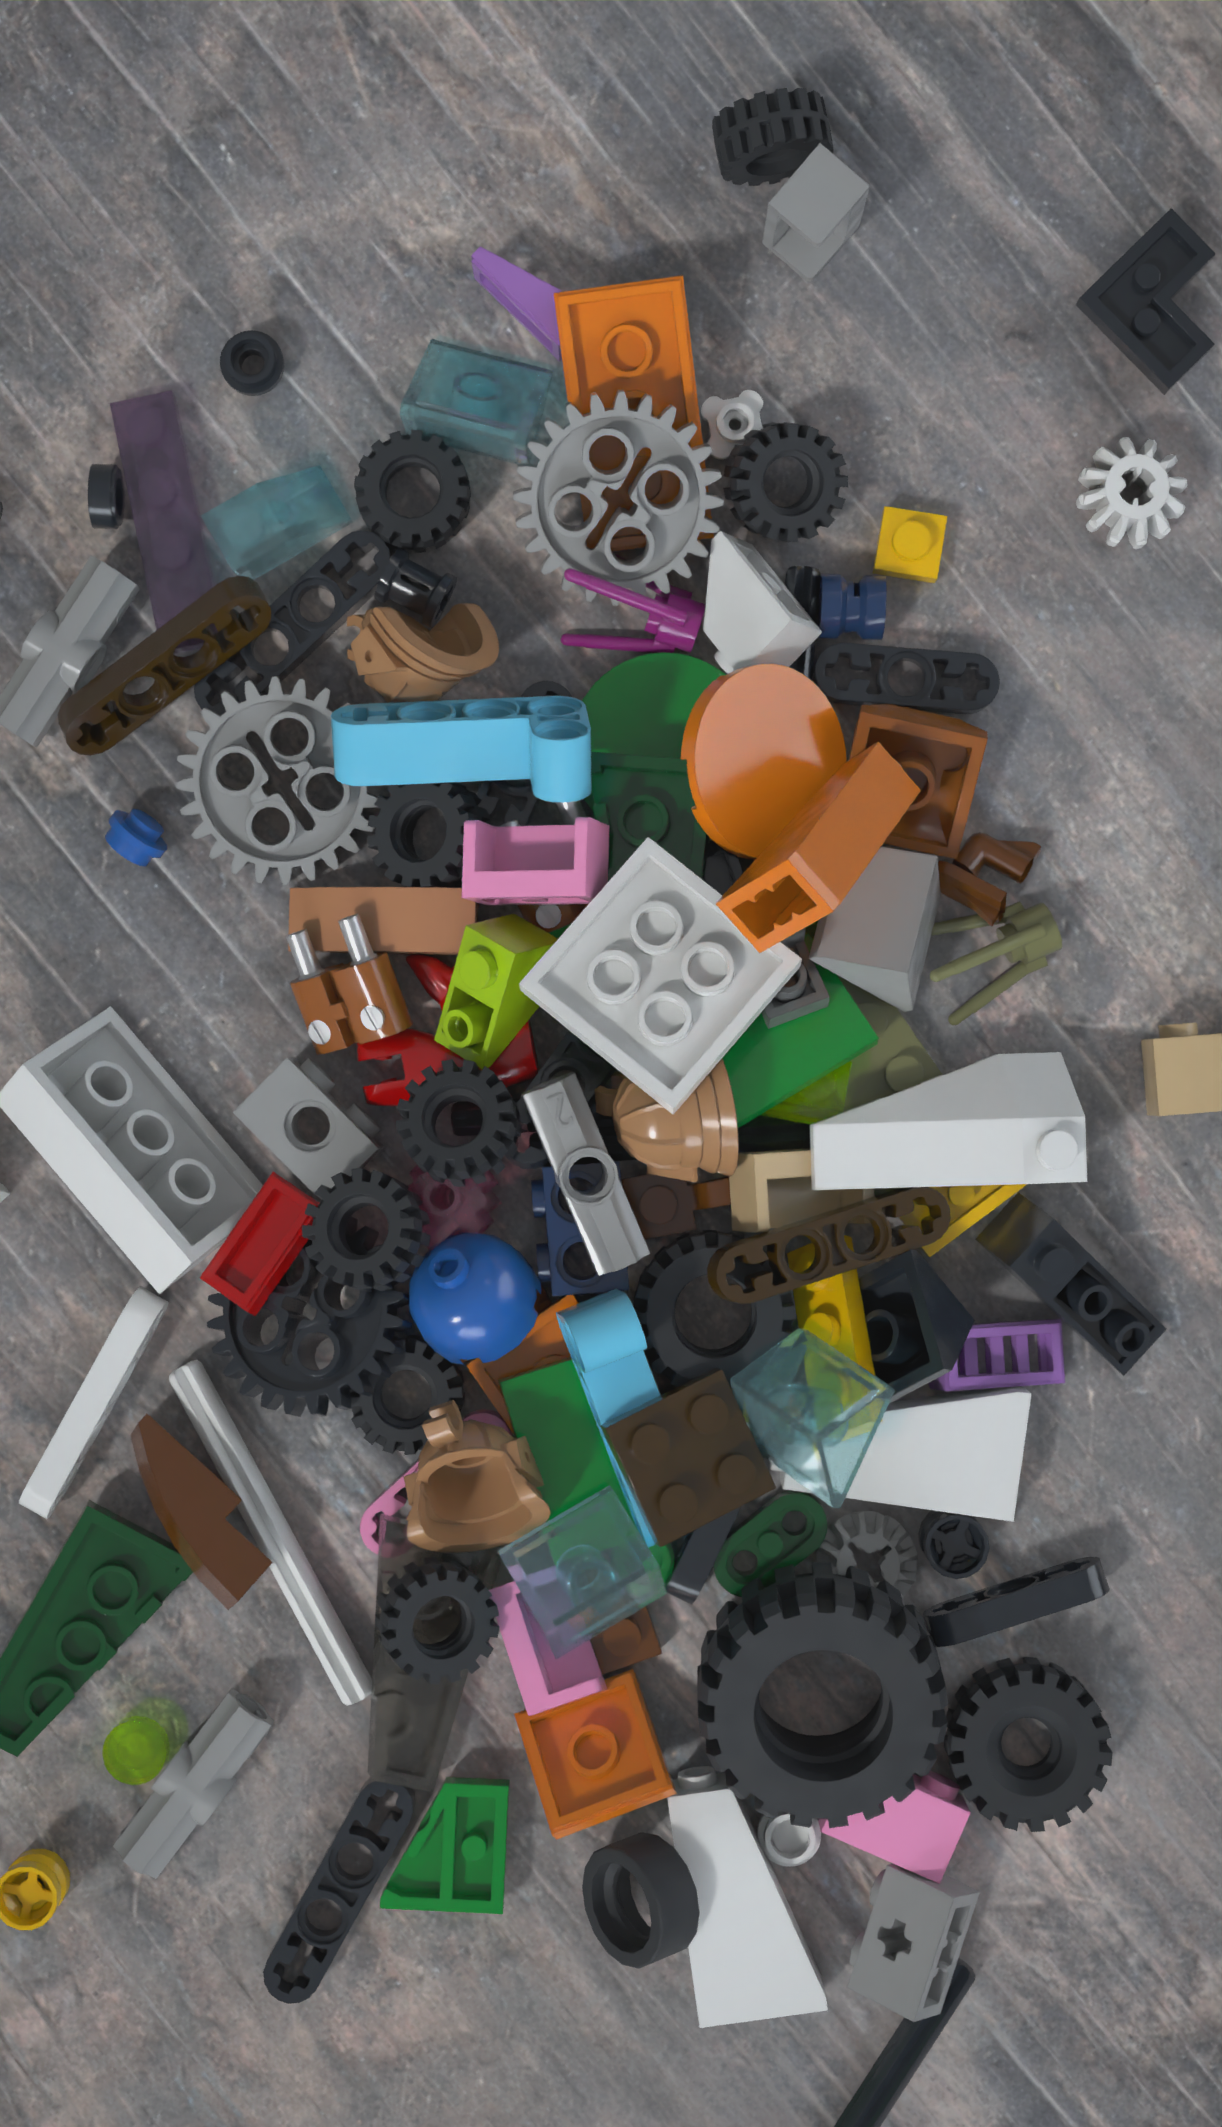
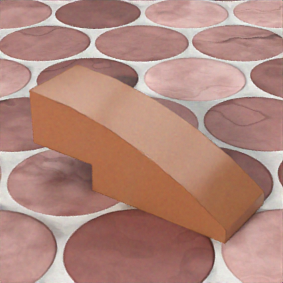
(393, 917)

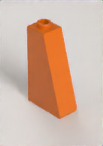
(820, 850)

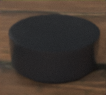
(106, 496)

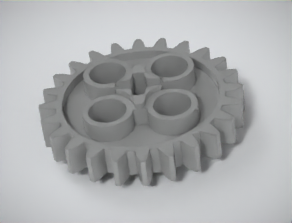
(566, 468)
(231, 811)

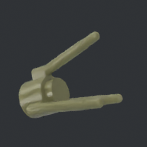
(1025, 937)

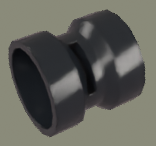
(962, 1549)

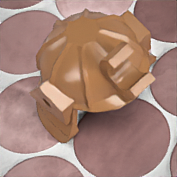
(417, 664)
(674, 1146)
(472, 1486)

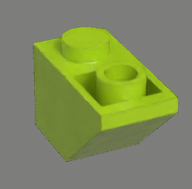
(484, 992)

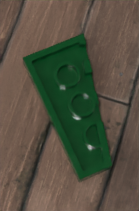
(86, 1607)

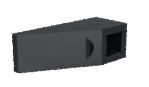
(1070, 1282)

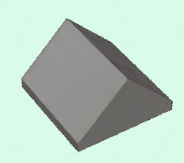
(883, 927)

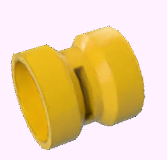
(26, 1902)

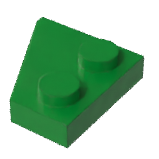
(456, 1852)

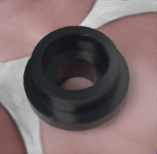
(245, 345)

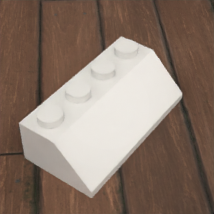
(131, 1147)

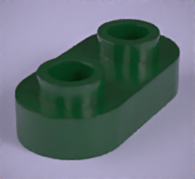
(770, 1541)

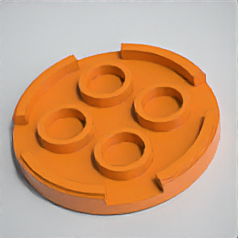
(758, 754)

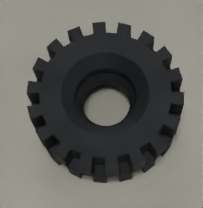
(1037, 1790)

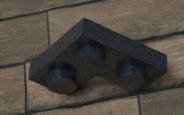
(1136, 307)

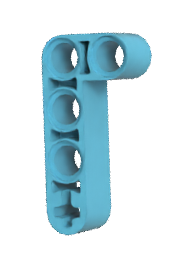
(467, 742)
(611, 1366)

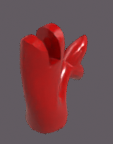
(419, 1050)

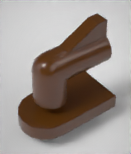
(960, 878)

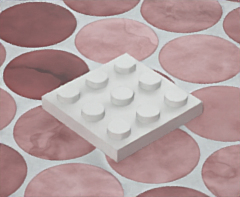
(657, 976)

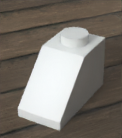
(751, 610)

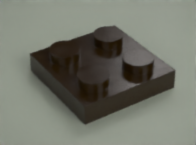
(688, 1457)

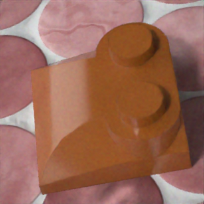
(940, 758)

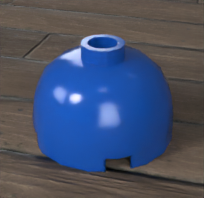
(473, 1297)

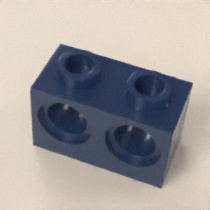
(563, 1233)

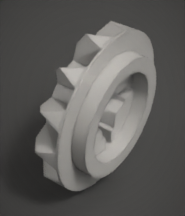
(871, 1532)

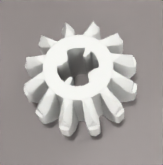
(1144, 513)

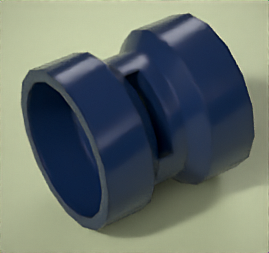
(852, 606)

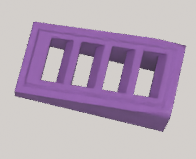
(522, 295)
(1049, 1357)

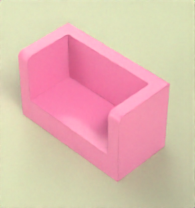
(535, 863)
(541, 1677)

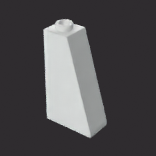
(946, 1454)
(747, 1944)

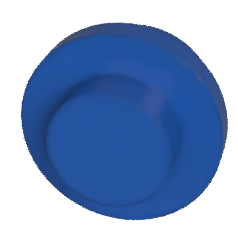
(136, 836)

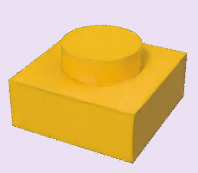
(909, 544)

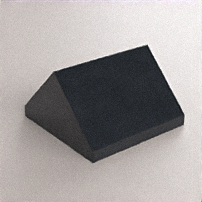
(912, 1323)

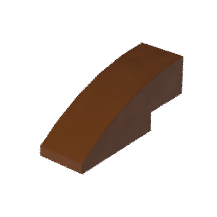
(194, 1511)

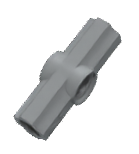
(65, 650)
(600, 1212)
(193, 1783)

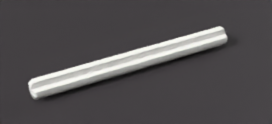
(272, 1532)

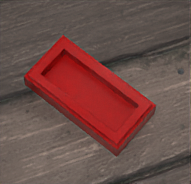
(261, 1245)

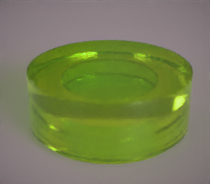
(136, 1750)

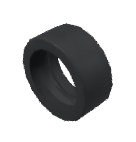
(667, 1889)

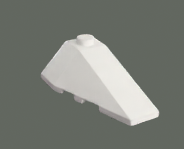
(976, 1126)

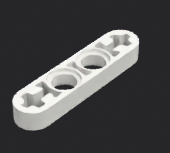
(93, 1402)

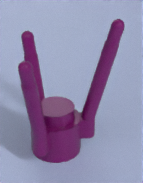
(671, 617)

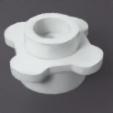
(719, 414)

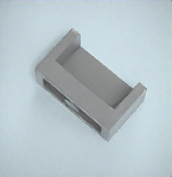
(815, 213)

